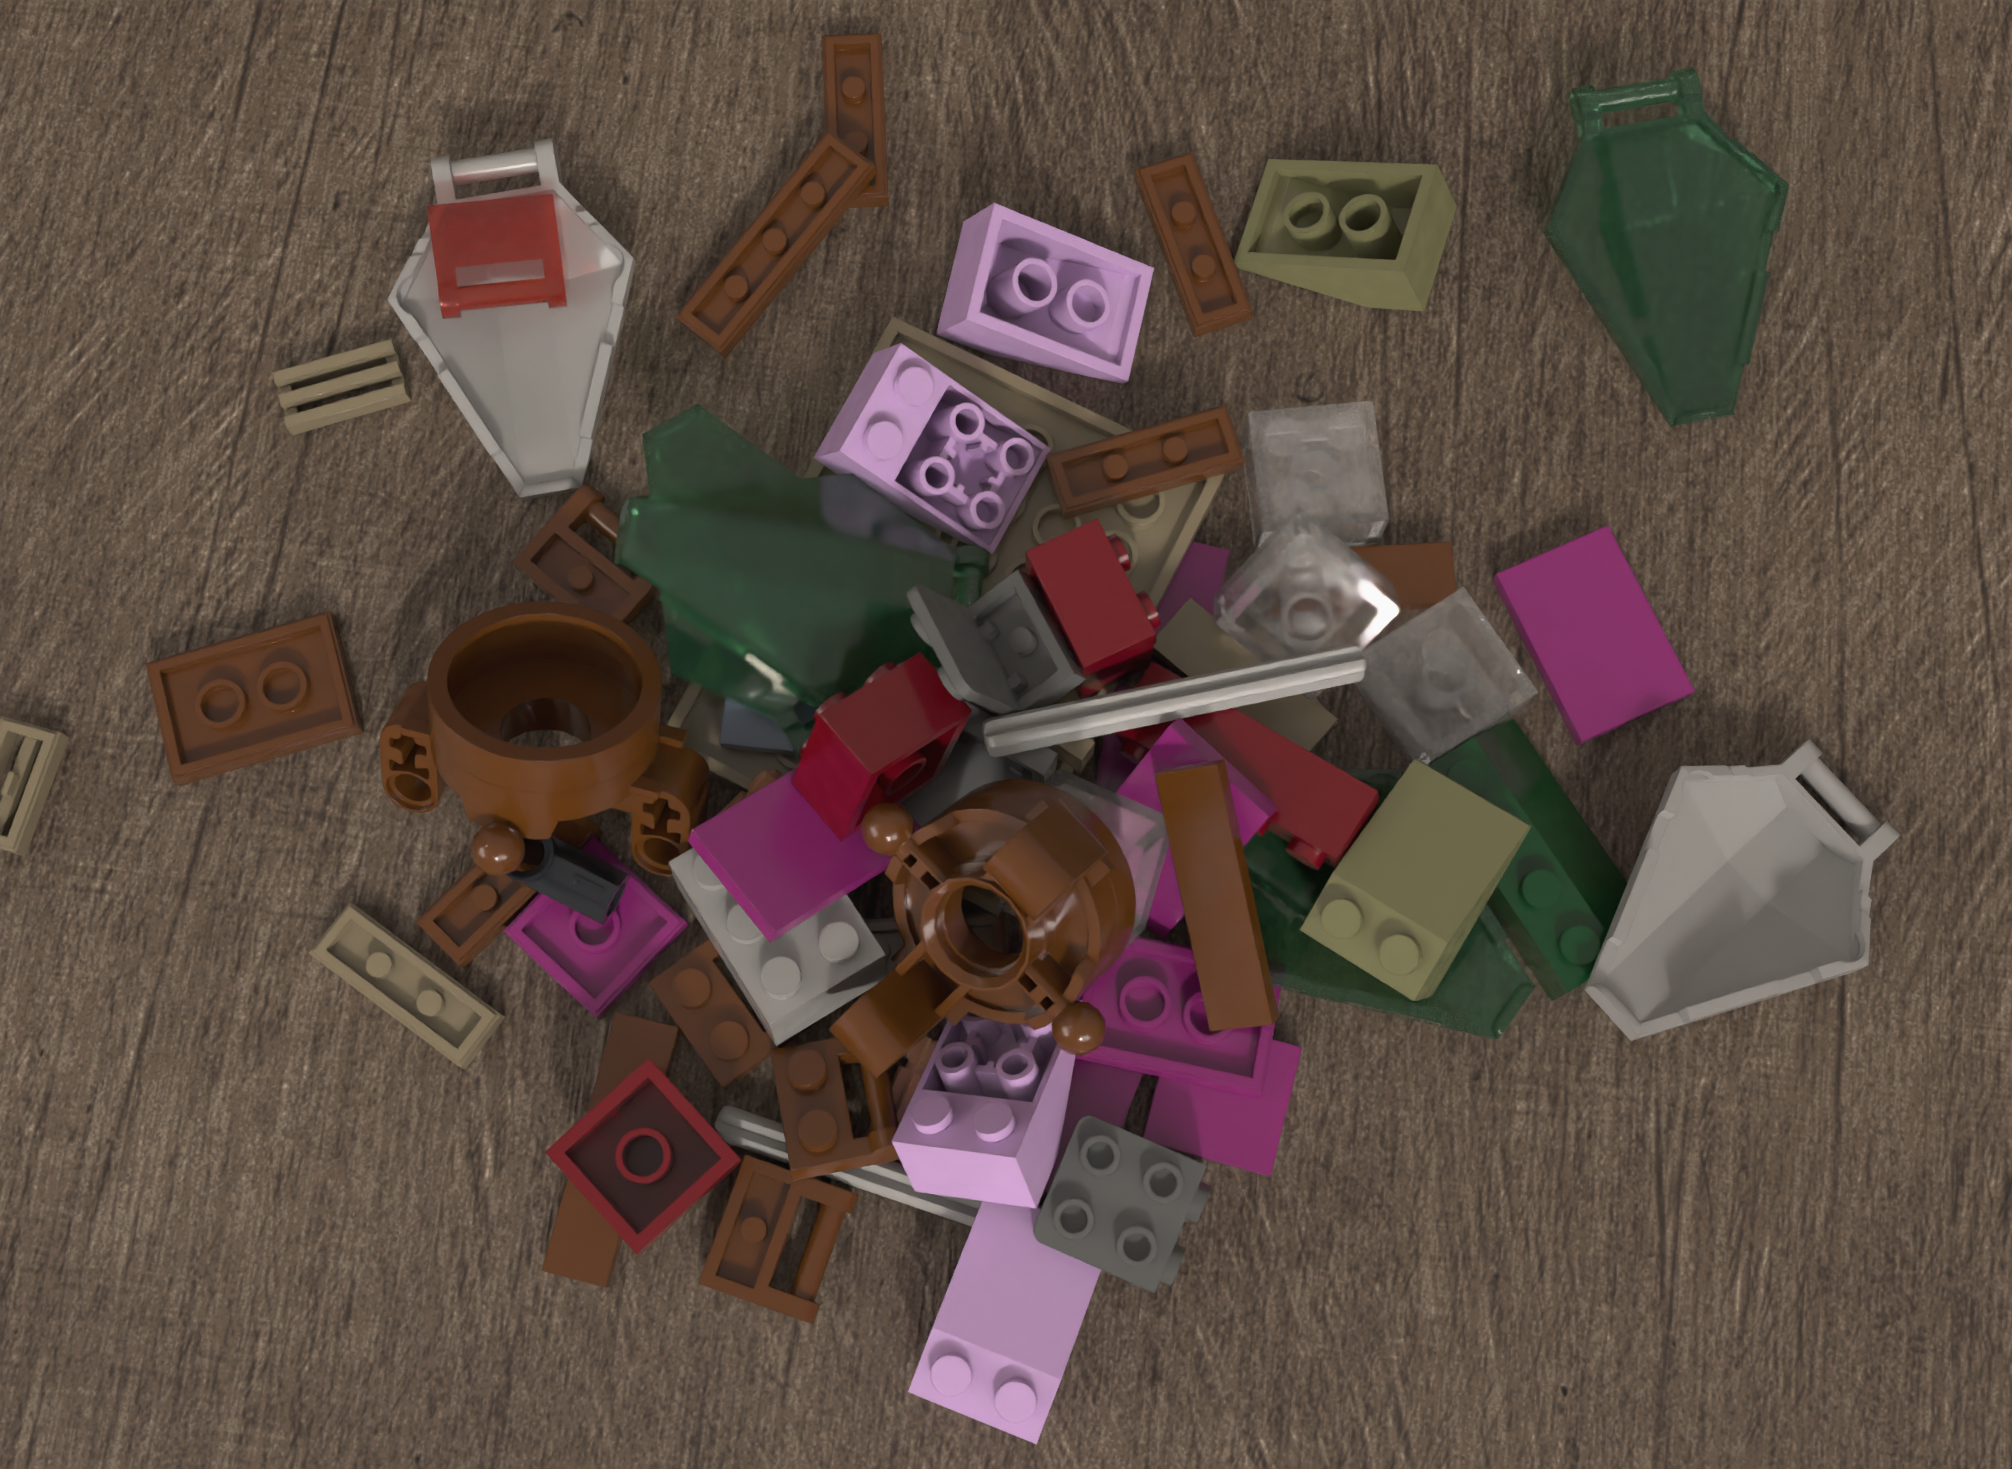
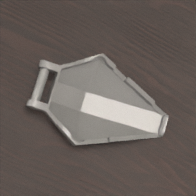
(525, 372)
(1739, 894)

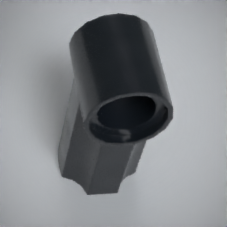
(575, 880)

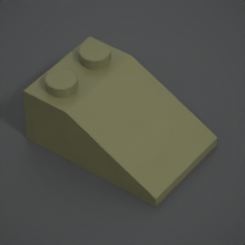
(1350, 229)
(1416, 881)

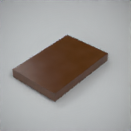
(254, 698)

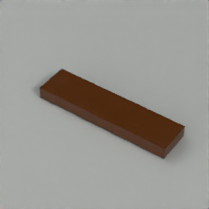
(776, 244)
(1217, 895)
(582, 1240)

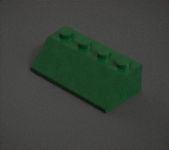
(1561, 881)

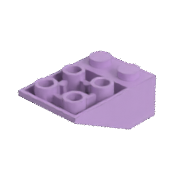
(933, 448)
(987, 1113)

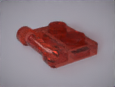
(496, 234)

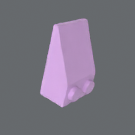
(1044, 296)
(1005, 1324)

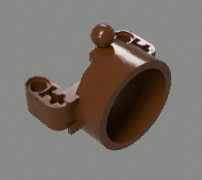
(548, 671)
(1056, 874)

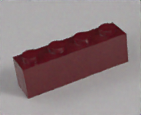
(1317, 803)

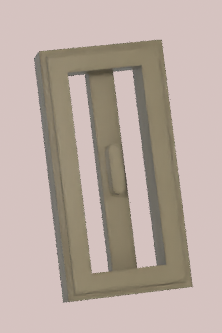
(335, 366)
(38, 783)

